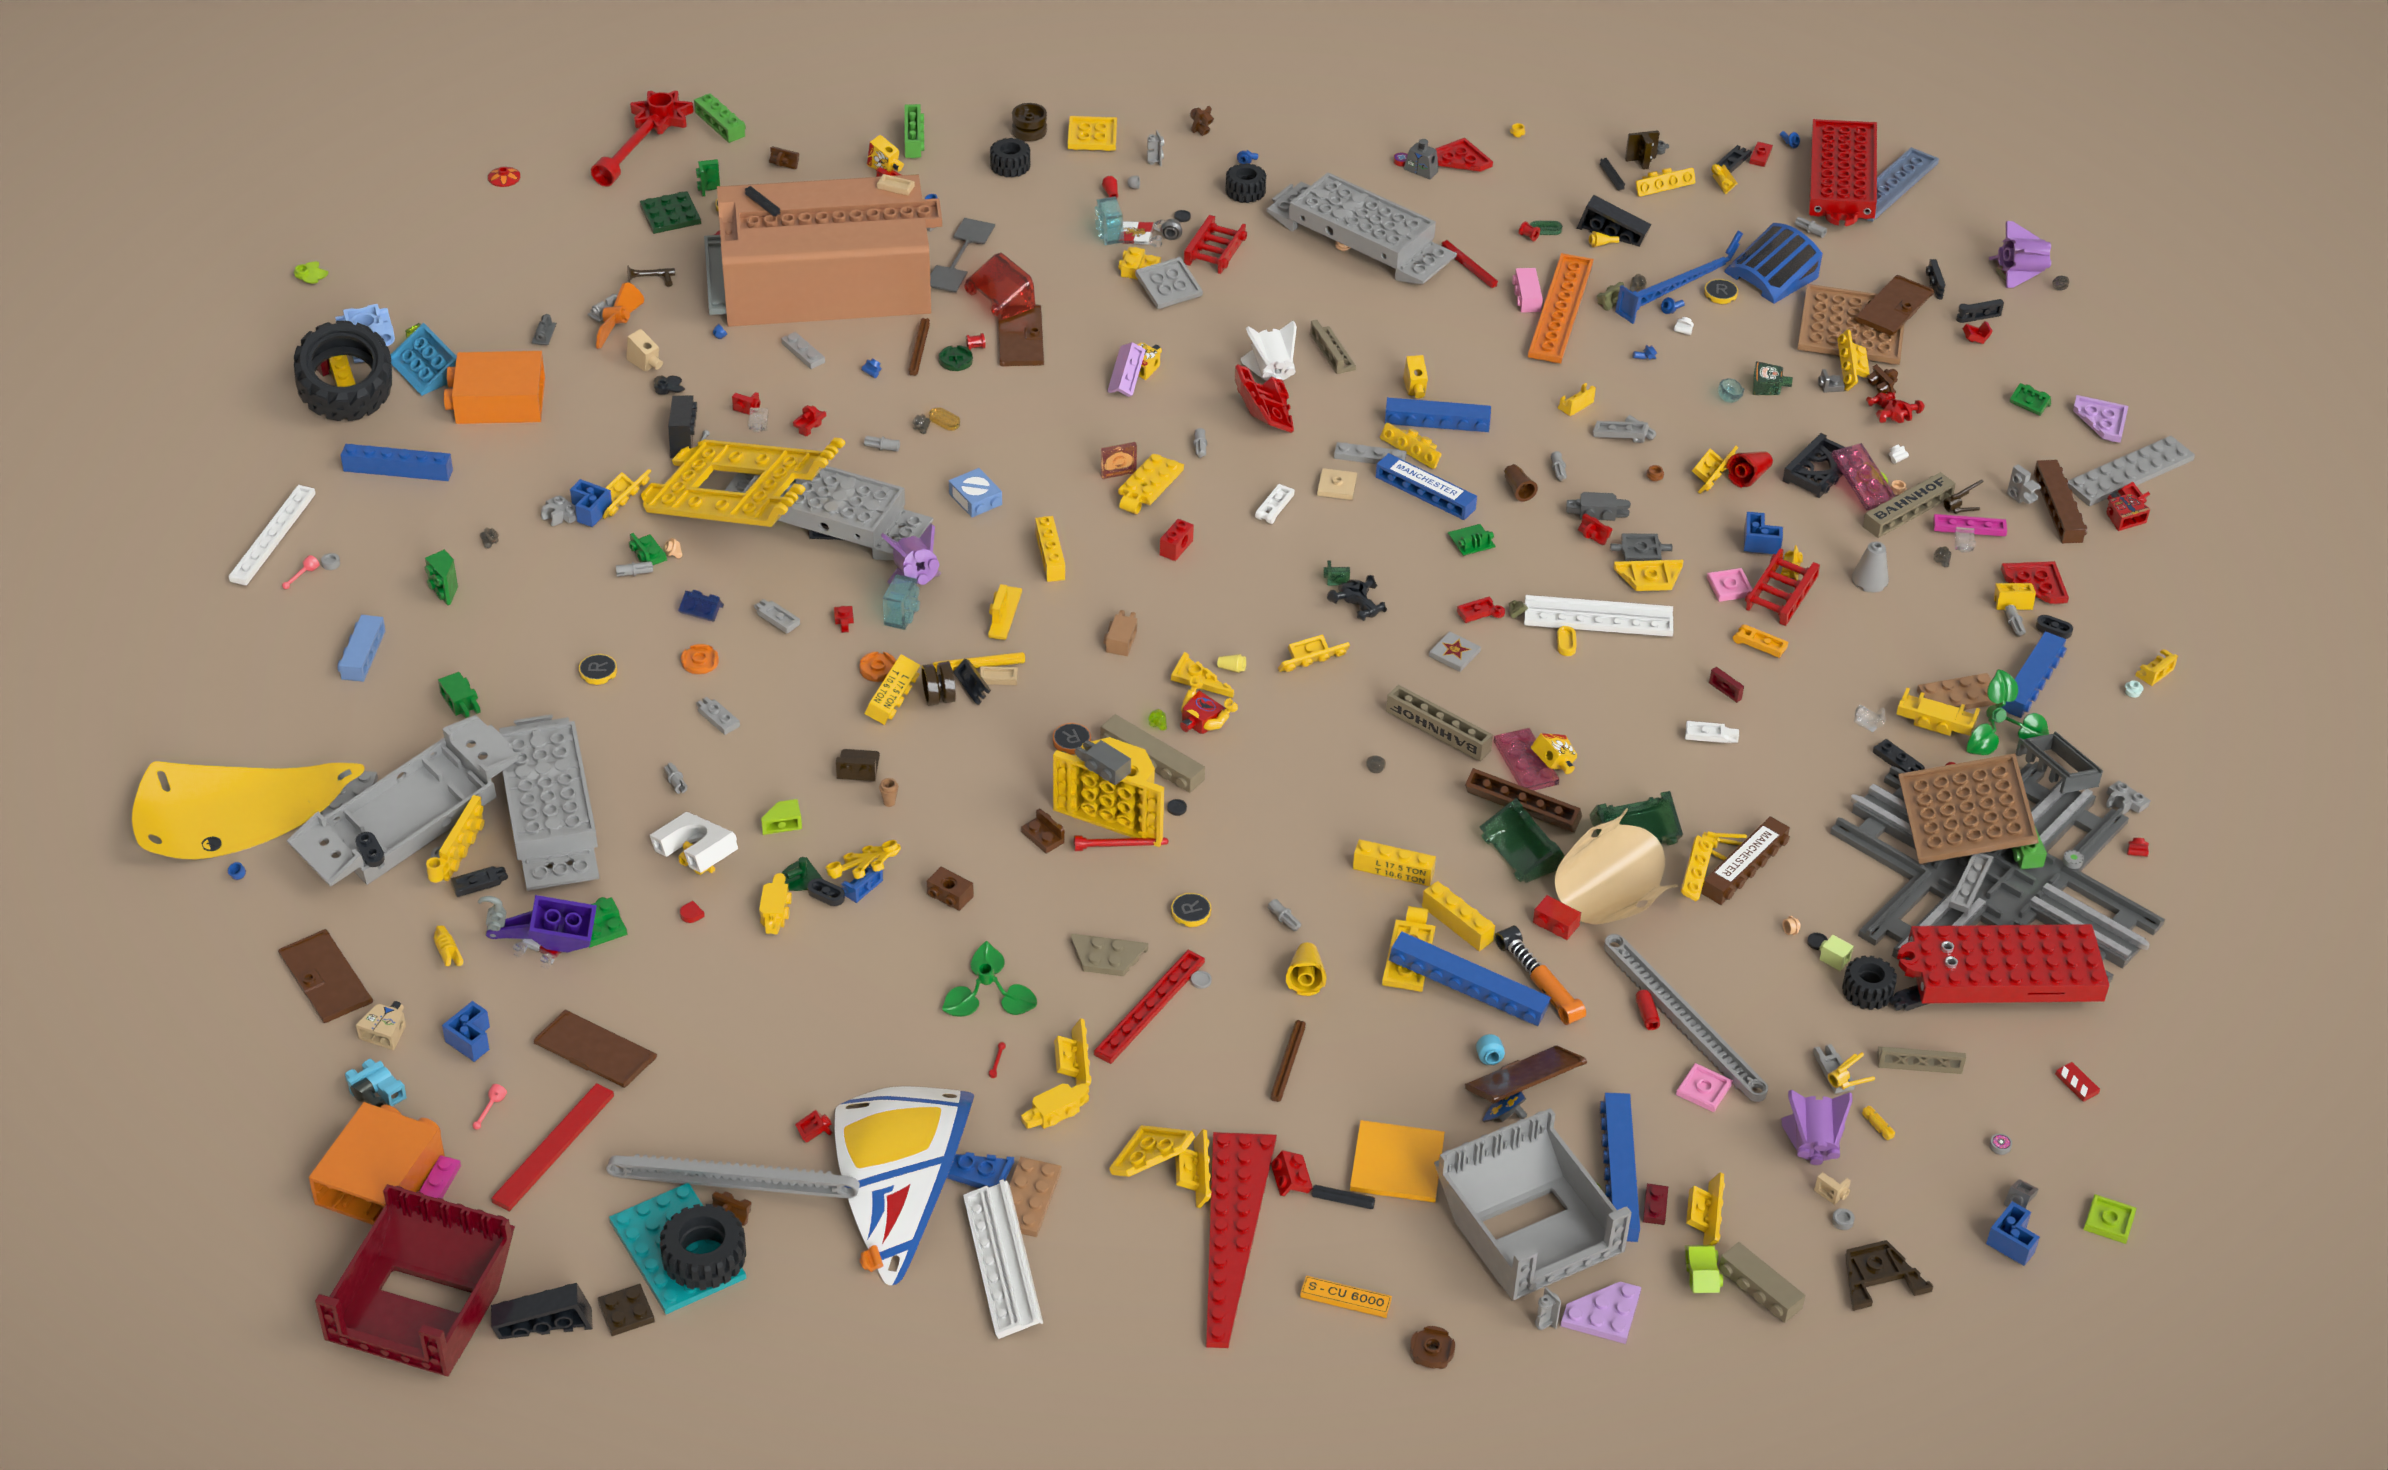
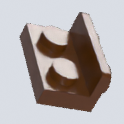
(1044, 832)

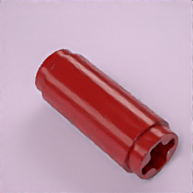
(1647, 1010)

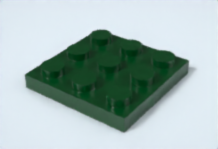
(670, 212)

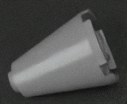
(1872, 569)

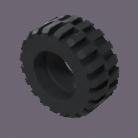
(707, 1268)

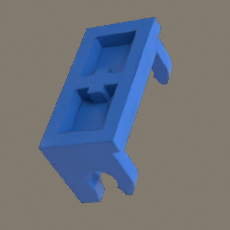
(861, 887)

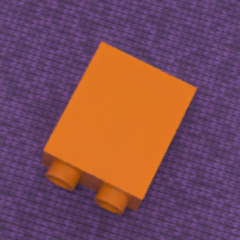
(496, 387)
(375, 1151)

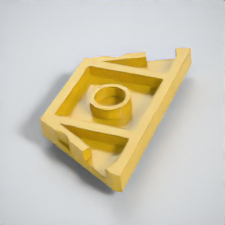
(1649, 574)

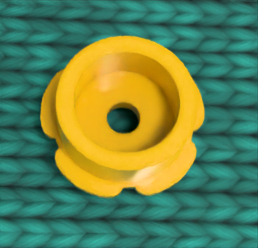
(1517, 130)

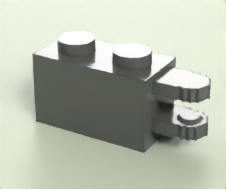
(1105, 761)

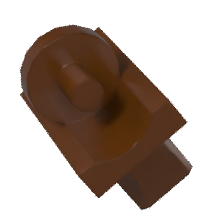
(1201, 119)
(784, 157)
(1886, 379)
(739, 1208)

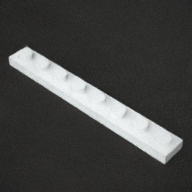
(272, 535)

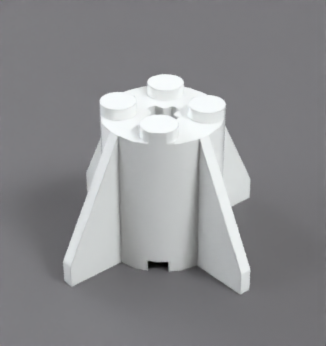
(1272, 352)

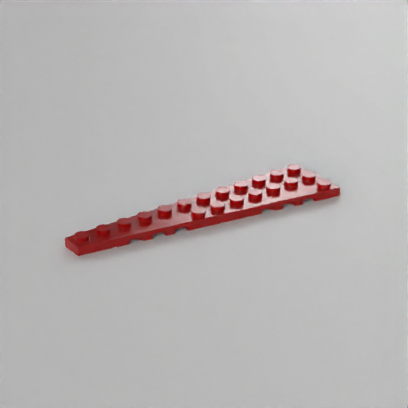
(1237, 1191)

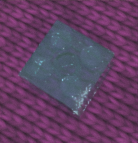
(1109, 221)
(901, 602)

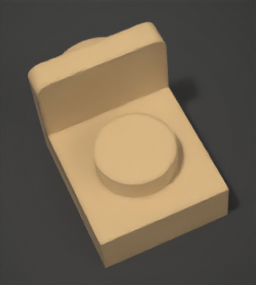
(1831, 1189)

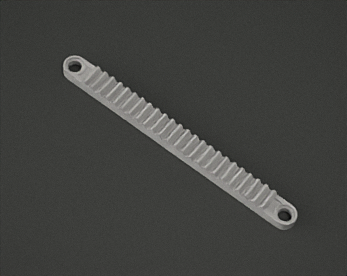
(1686, 1018)
(733, 1176)

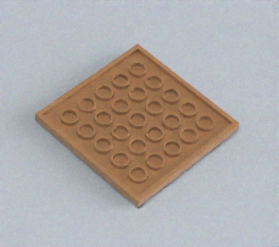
(1831, 312)
(1967, 808)

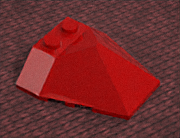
(1265, 400)

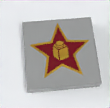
(1455, 651)

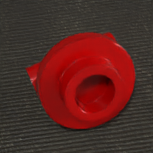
(2138, 847)

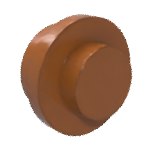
(1655, 473)

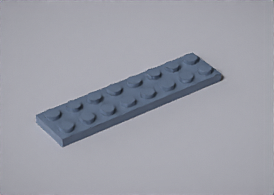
(1901, 177)

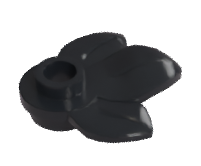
(663, 385)

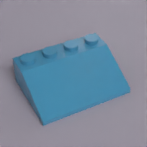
(424, 360)

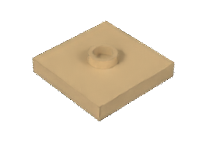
(1337, 484)

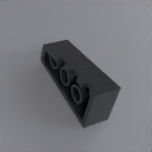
(1613, 221)

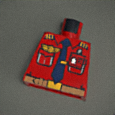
(2126, 511)

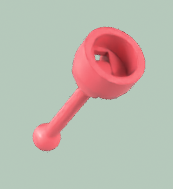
(310, 564)
(495, 1094)

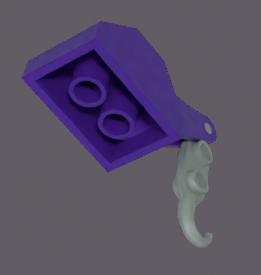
(551, 923)

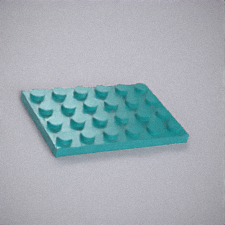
(640, 1234)

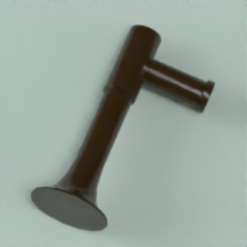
(666, 272)

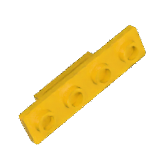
(1664, 180)
(1852, 359)
(1416, 446)
(1709, 468)
(622, 488)
(1003, 610)
(1311, 650)
(1696, 868)
(1073, 1055)
(1193, 1169)
(1705, 1209)

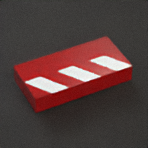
(2077, 1081)

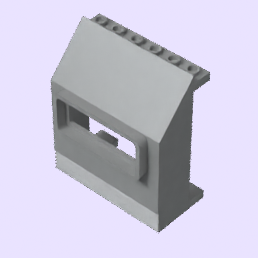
(1518, 1167)

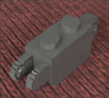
(1599, 505)

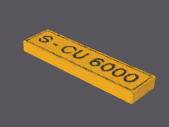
(1346, 1296)

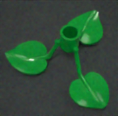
(2002, 689)
(985, 964)

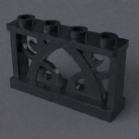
(1800, 475)

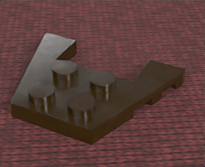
(1876, 1265)

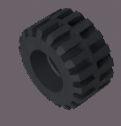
(1010, 157)
(1245, 183)
(1869, 982)

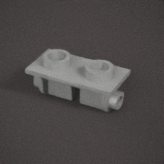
(1155, 142)
(596, 311)
(1548, 1310)

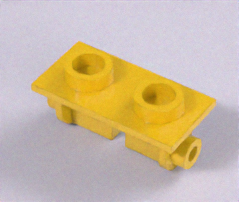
(1723, 177)
(1794, 557)

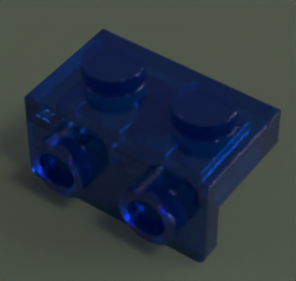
(700, 606)

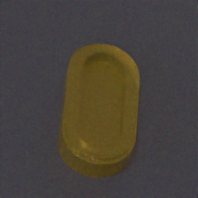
(944, 418)

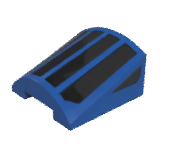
(1778, 262)

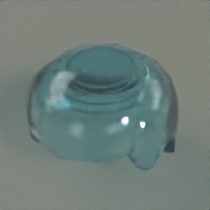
(1730, 390)

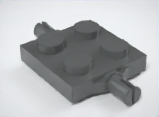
(1640, 547)

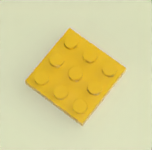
(1092, 133)

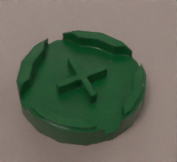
(955, 358)

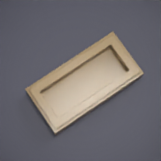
(895, 184)
(999, 675)

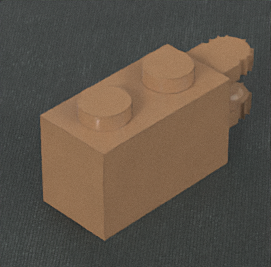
(1121, 634)

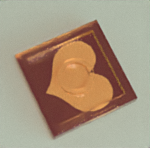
(1118, 460)

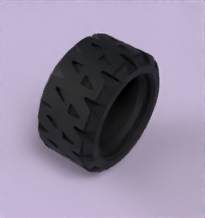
(337, 340)

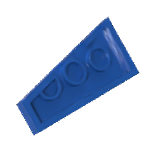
(979, 1170)

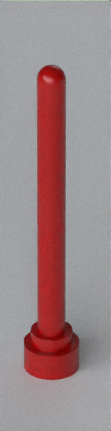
(1082, 842)

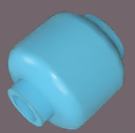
(1490, 1049)

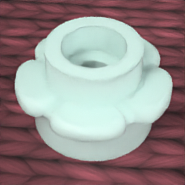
(2133, 689)

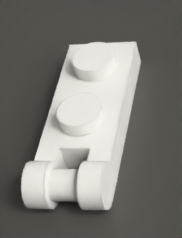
(1274, 503)

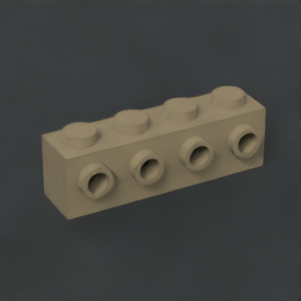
(1761, 1282)

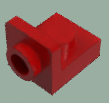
(813, 1125)

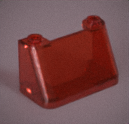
(1004, 285)

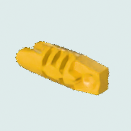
(447, 946)

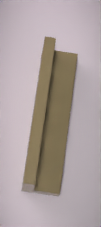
(1331, 351)
(1921, 1060)

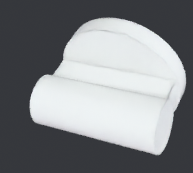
(1684, 326)
(1898, 454)

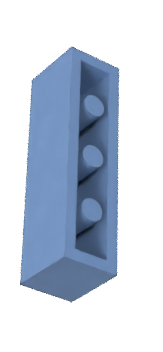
(361, 648)

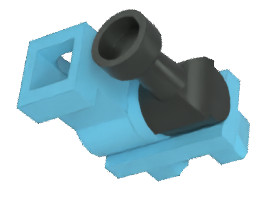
(375, 1079)

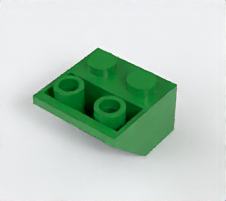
(442, 575)

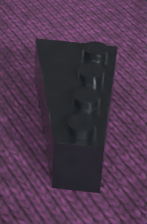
(682, 423)
(541, 1312)

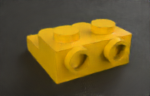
(1135, 259)

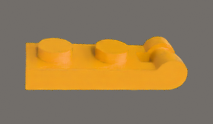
(1760, 640)

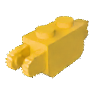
(774, 904)
(1055, 1105)

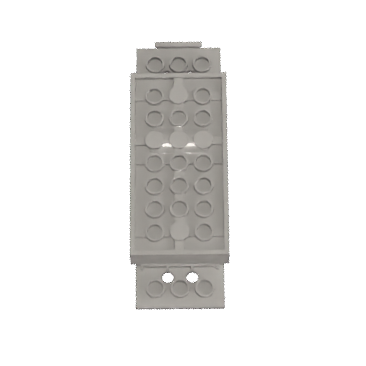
(1365, 224)
(849, 507)
(550, 803)
(408, 809)

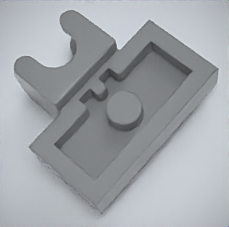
(2020, 487)
(557, 510)
(2126, 798)

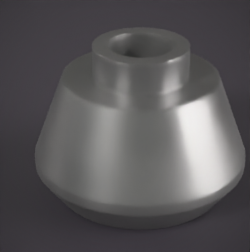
(1171, 229)

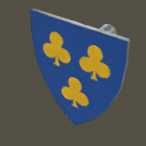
(1506, 1107)

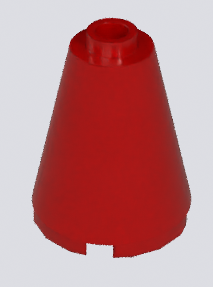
(1748, 467)

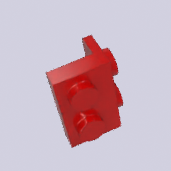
(1291, 1173)

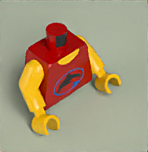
(1203, 712)

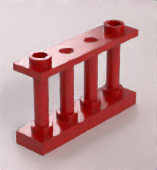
(1204, 235)
(1793, 599)

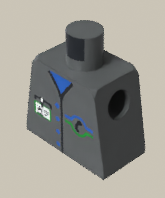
(1422, 160)

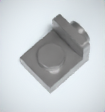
(1830, 383)
(2021, 1193)

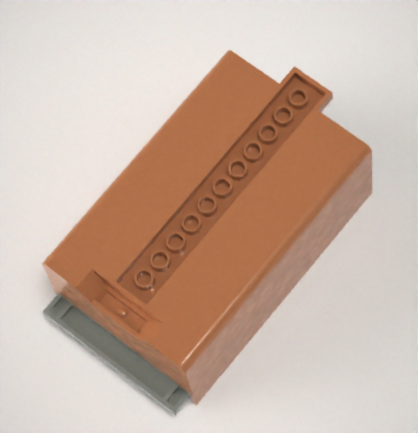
(826, 257)

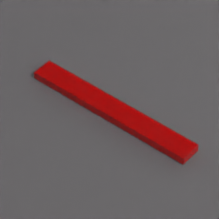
(1149, 1007)
(552, 1147)

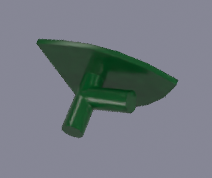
(800, 874)

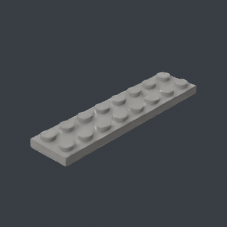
(2134, 467)

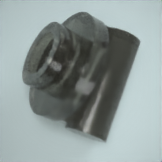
(1638, 282)
(921, 423)
(489, 537)
(1943, 555)

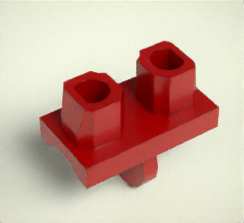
(810, 418)
(1594, 529)

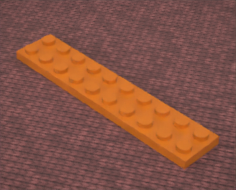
(1560, 308)

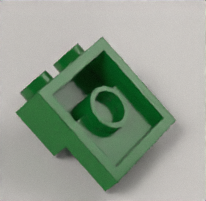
(607, 922)

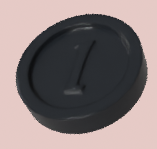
(1182, 215)
(1177, 807)
(214, 843)
(1815, 940)

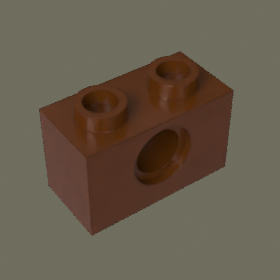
(950, 888)

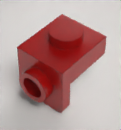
(1977, 334)
(743, 403)
(2132, 489)

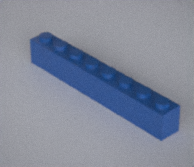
(1469, 978)
(1620, 1157)

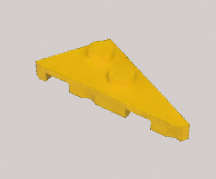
(1187, 668)

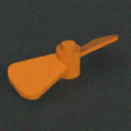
(627, 301)

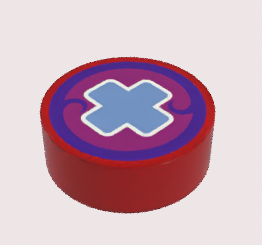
(1400, 159)

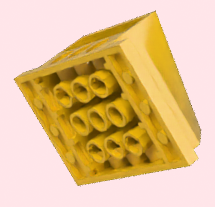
(1129, 808)

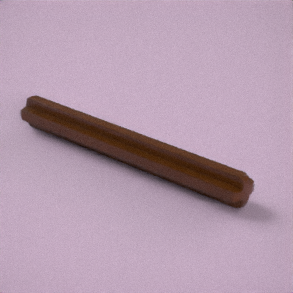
(919, 346)
(1288, 1061)

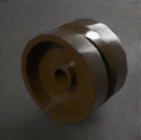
(1029, 121)
(938, 683)

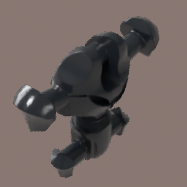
(1356, 593)

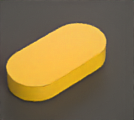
(1566, 641)

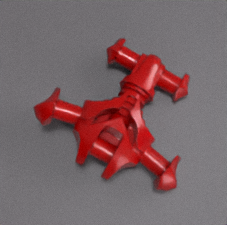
(1894, 409)

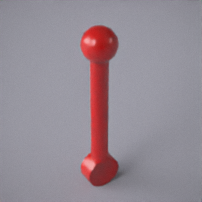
(993, 1073)

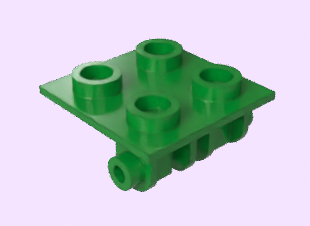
(1472, 539)

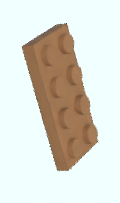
(1964, 690)
(1032, 1192)

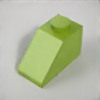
(782, 817)

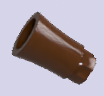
(1521, 484)

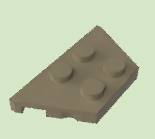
(1107, 954)

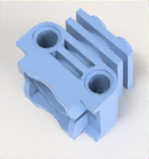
(372, 317)

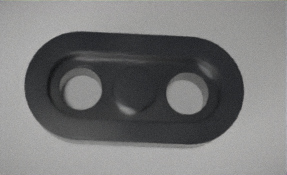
(2054, 626)
(368, 848)
(826, 892)

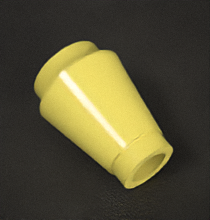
(1233, 663)

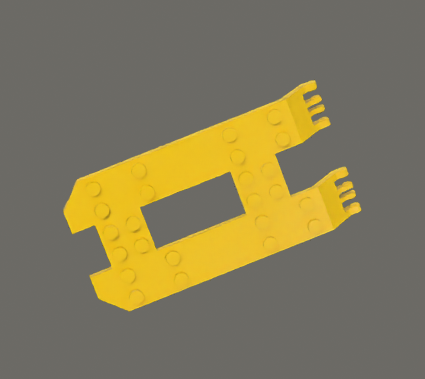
(760, 503)

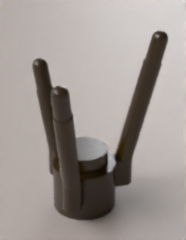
(1954, 502)

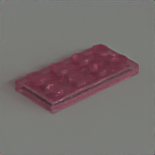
(1863, 475)
(1523, 761)

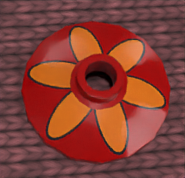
(504, 176)

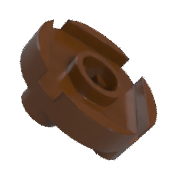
(1432, 1358)

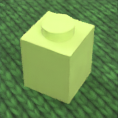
(1836, 952)

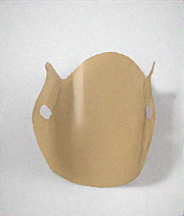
(1611, 872)

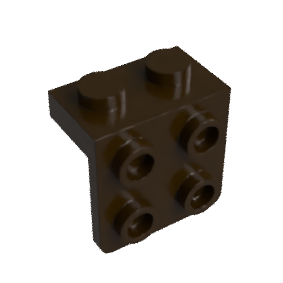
(857, 764)

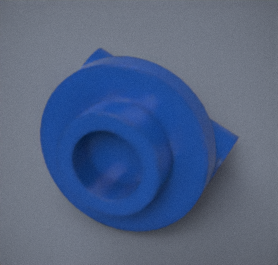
(872, 368)

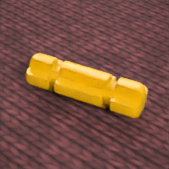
(1878, 1122)

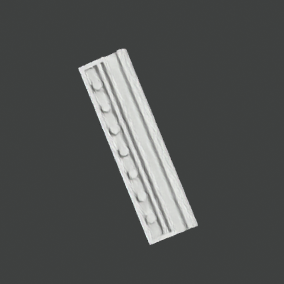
(1599, 615)
(1002, 1259)

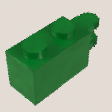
(458, 694)

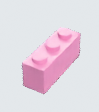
(1527, 290)

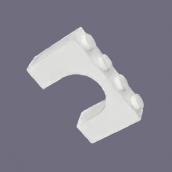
(712, 845)

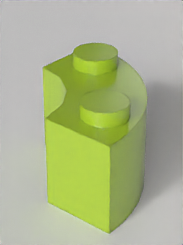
(1703, 1269)

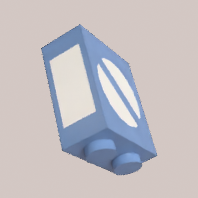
(975, 492)

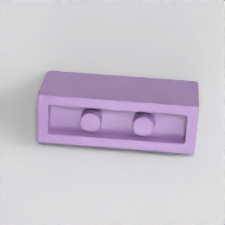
(1126, 369)

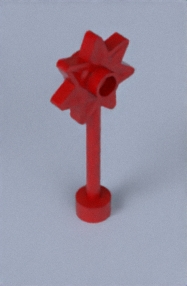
(657, 112)

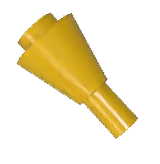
(1598, 239)

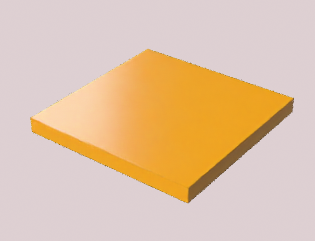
(1397, 1161)

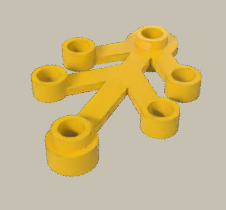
(864, 859)

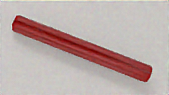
(1471, 265)

